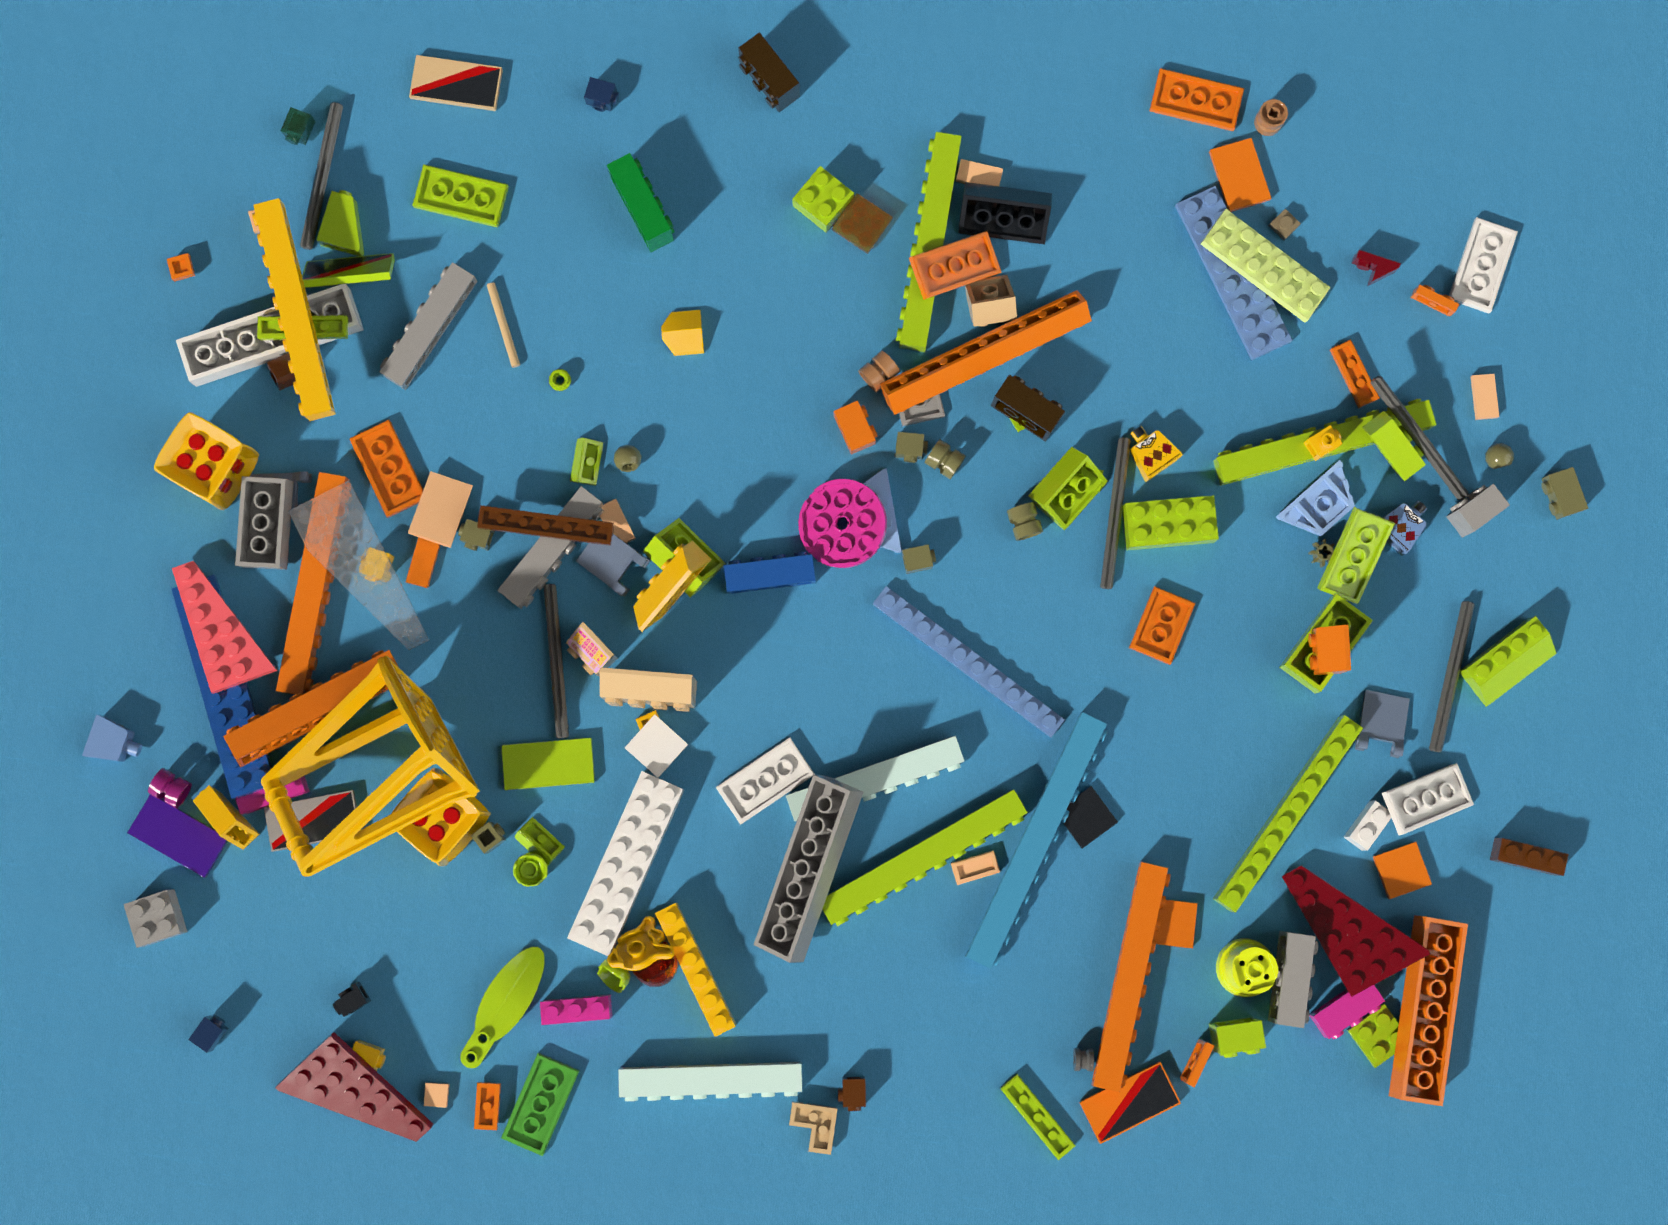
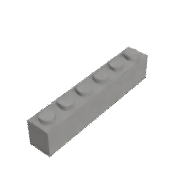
(428, 326)
(547, 553)

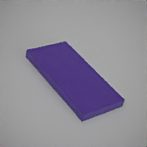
(177, 835)

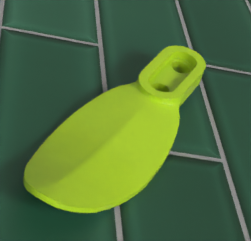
(504, 1003)

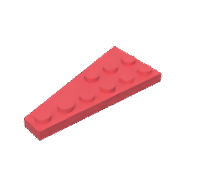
(221, 639)

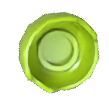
(530, 869)
(614, 978)

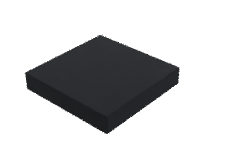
(1088, 817)

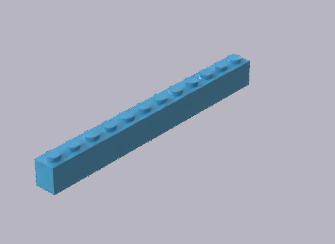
(1035, 840)

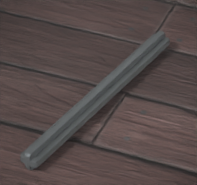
(321, 176)
(1419, 438)
(1115, 513)
(556, 662)
(1451, 676)

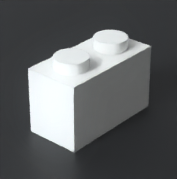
(1368, 825)

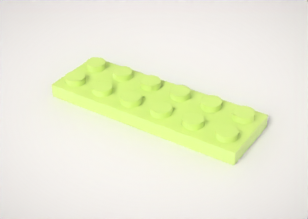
(1265, 265)

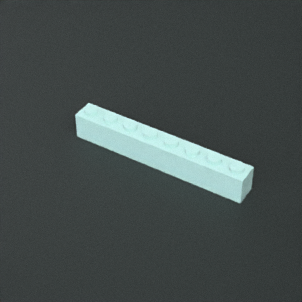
(895, 771)
(710, 1080)

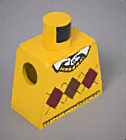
(1153, 453)

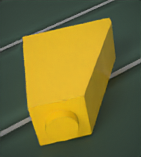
(225, 818)

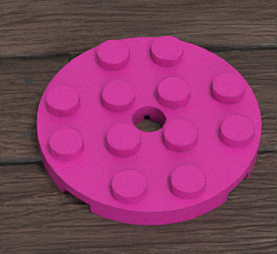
(862, 535)

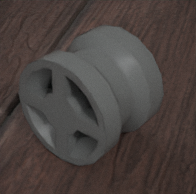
(1083, 1059)

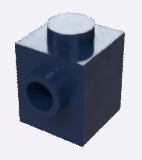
(601, 94)
(209, 1033)

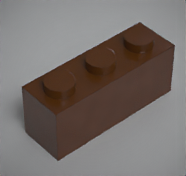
(1529, 857)

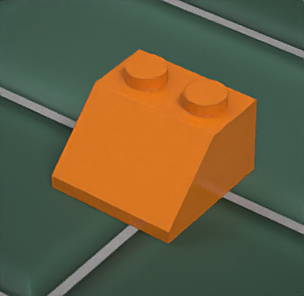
(1330, 650)

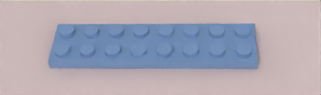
(1246, 304)

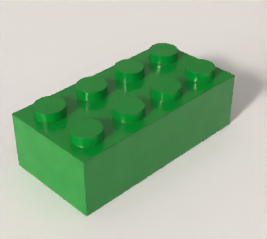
(639, 200)

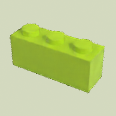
(1395, 445)

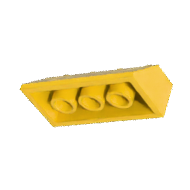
(670, 584)

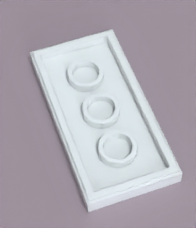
(1483, 265)
(765, 781)
(1427, 799)

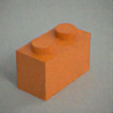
(854, 427)

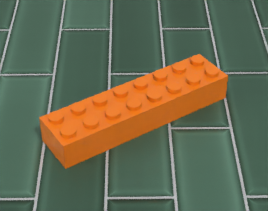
(299, 715)
(1428, 1012)

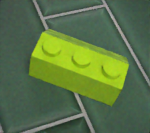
(1059, 491)
(668, 539)

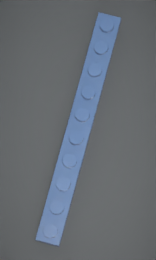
(968, 662)

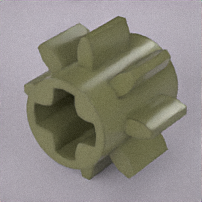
(1319, 557)

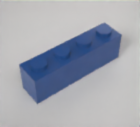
(769, 574)

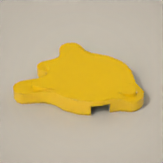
(640, 947)

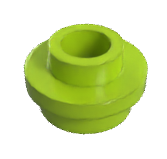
(555, 375)

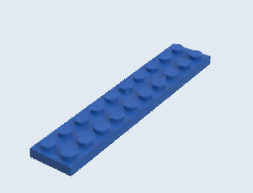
(225, 711)

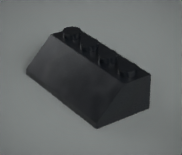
(1005, 213)

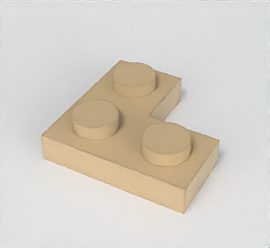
(820, 1119)

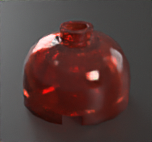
(659, 972)

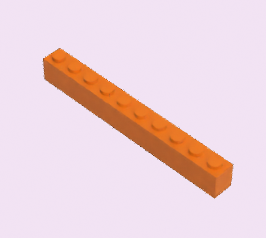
(986, 352)
(307, 613)
(1130, 976)

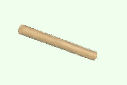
(503, 325)

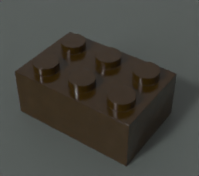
(768, 73)
(1028, 407)

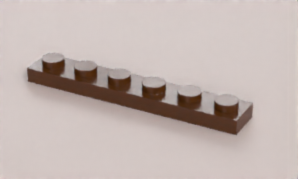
(545, 525)

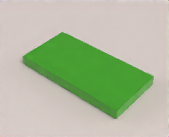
(540, 1104)

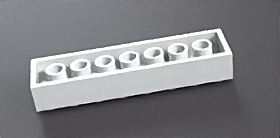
(235, 344)
(625, 863)

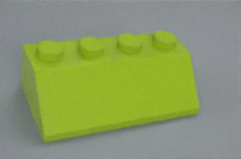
(1509, 660)

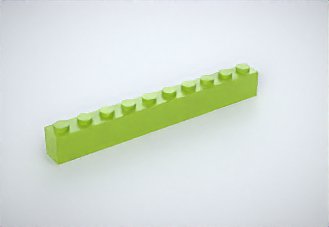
(930, 236)
(1292, 451)
(1287, 813)
(923, 856)

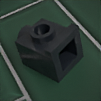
(351, 1000)

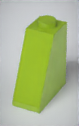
(341, 225)

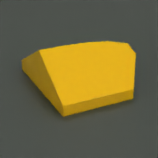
(683, 332)

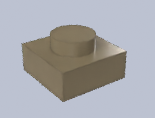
(1284, 224)

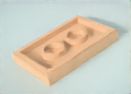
(440, 509)

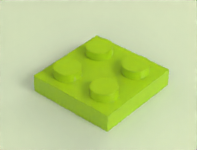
(1376, 1035)

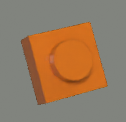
(180, 267)

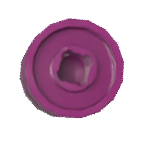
(168, 787)

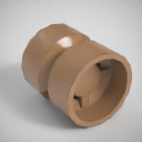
(1270, 117)
(880, 370)

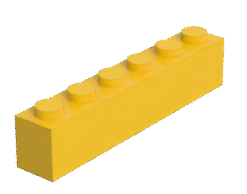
(695, 969)

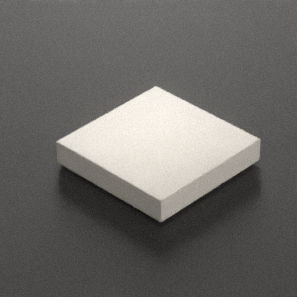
(656, 746)

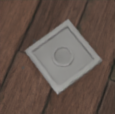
(922, 412)

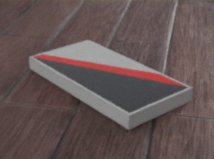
(316, 816)

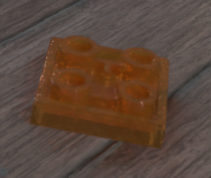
(862, 223)

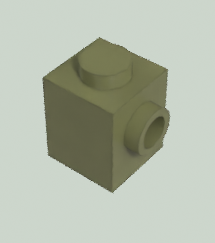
(910, 446)
(474, 537)
(918, 559)
(489, 837)

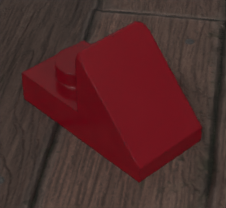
(1380, 266)

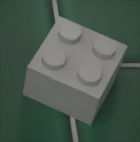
(1480, 508)
(155, 918)

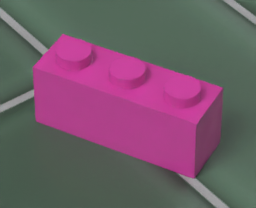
(257, 801)
(576, 1009)
(1345, 1011)

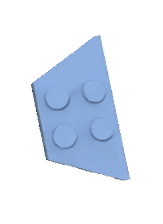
(880, 485)
(1321, 503)

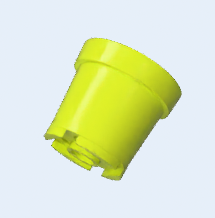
(1233, 976)

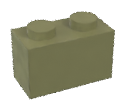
(1564, 493)

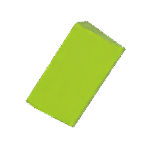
(586, 461)
(539, 840)

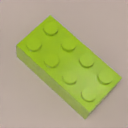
(1170, 522)
(1334, 612)

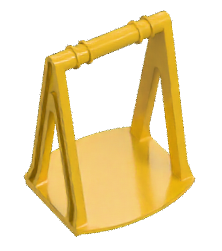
(436, 748)

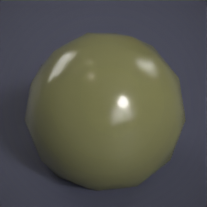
(1499, 455)
(627, 458)

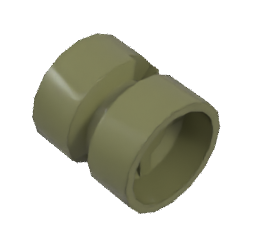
(945, 459)
(1024, 520)

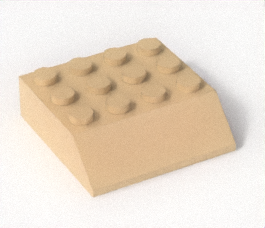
(648, 688)

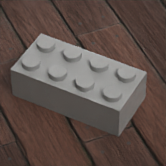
(264, 523)
(1292, 984)

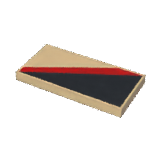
(456, 83)

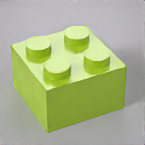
(823, 199)
(1237, 1036)

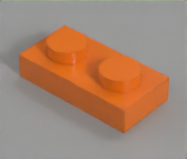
(1441, 303)
(487, 1106)

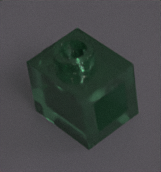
(297, 126)

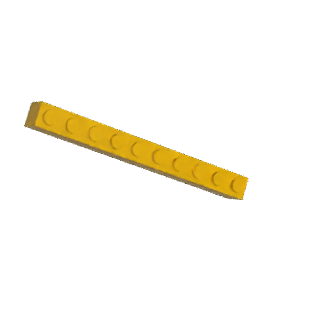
(294, 310)

